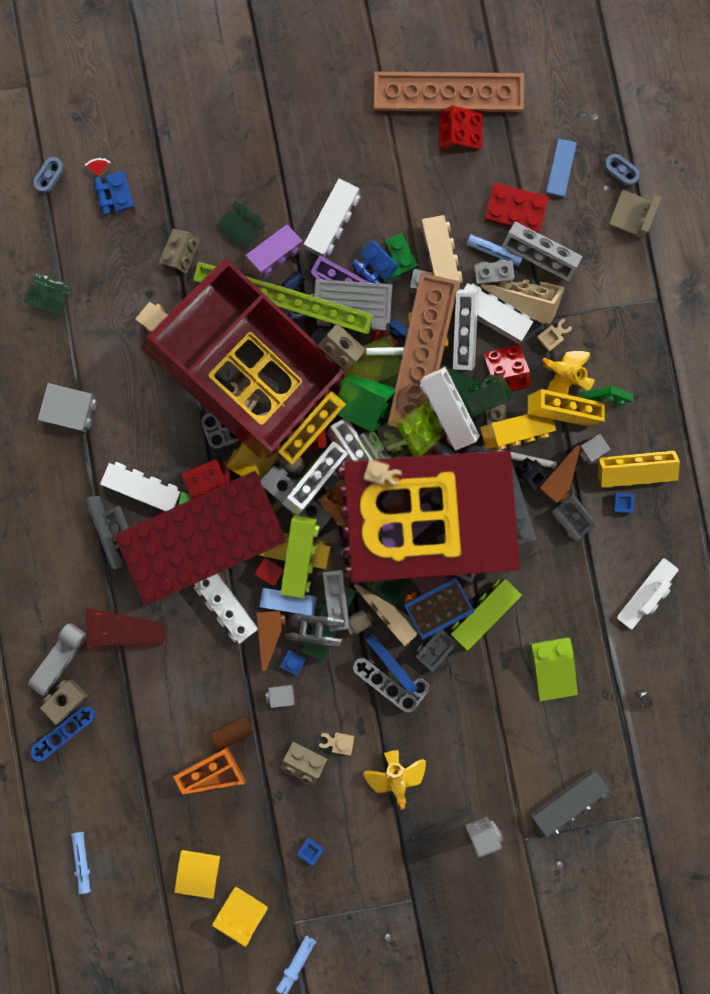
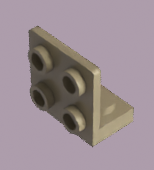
(634, 213)
(391, 438)

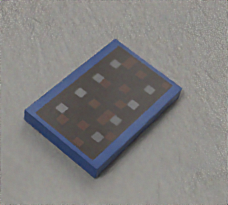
(439, 608)

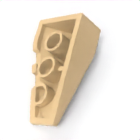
(535, 300)
(395, 619)

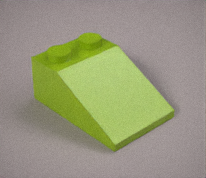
(554, 669)

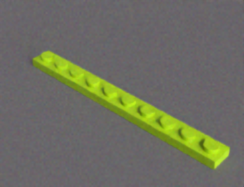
(304, 303)

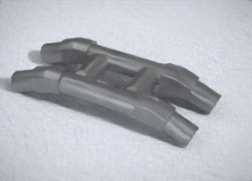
(320, 622)

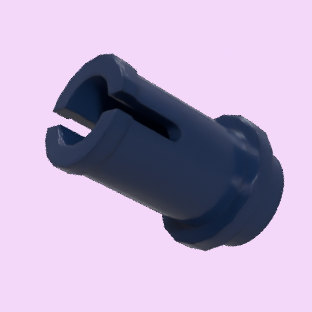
(293, 282)

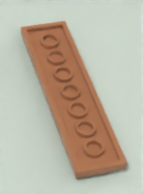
(443, 89)
(423, 342)

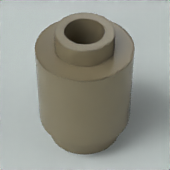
(293, 469)
(359, 621)

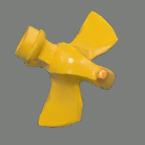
(569, 372)
(396, 777)

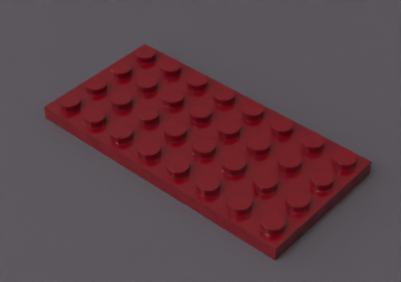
(200, 538)

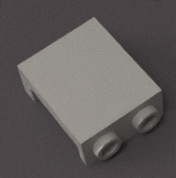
(67, 407)

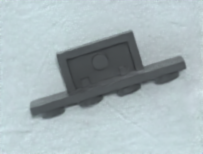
(108, 525)

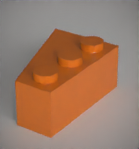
(211, 773)

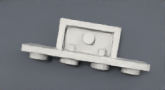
(648, 595)

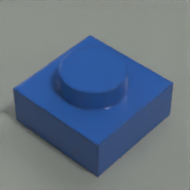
(397, 329)
(624, 503)
(293, 662)
(310, 851)

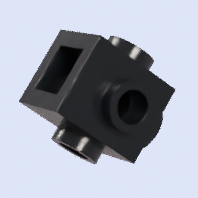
(530, 473)

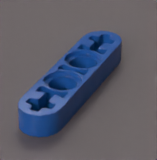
(391, 663)
(63, 733)

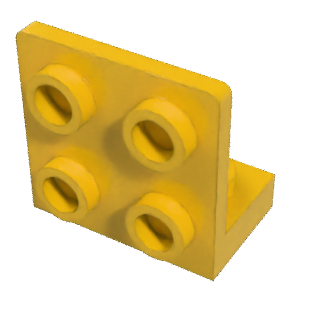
(240, 916)

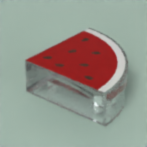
(98, 166)

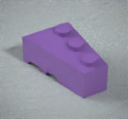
(271, 254)
(327, 270)
(392, 533)

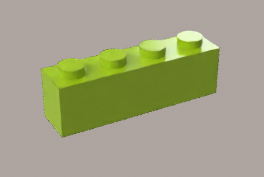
(298, 556)
(485, 614)

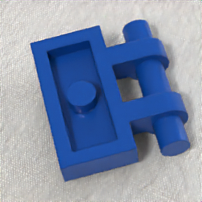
(119, 191)
(378, 260)

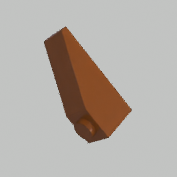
(560, 480)
(269, 632)

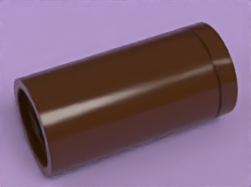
(232, 733)

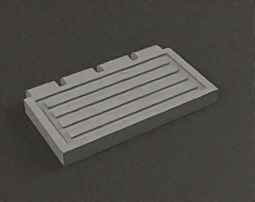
(362, 296)

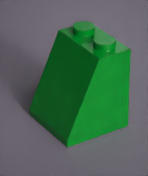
(366, 401)

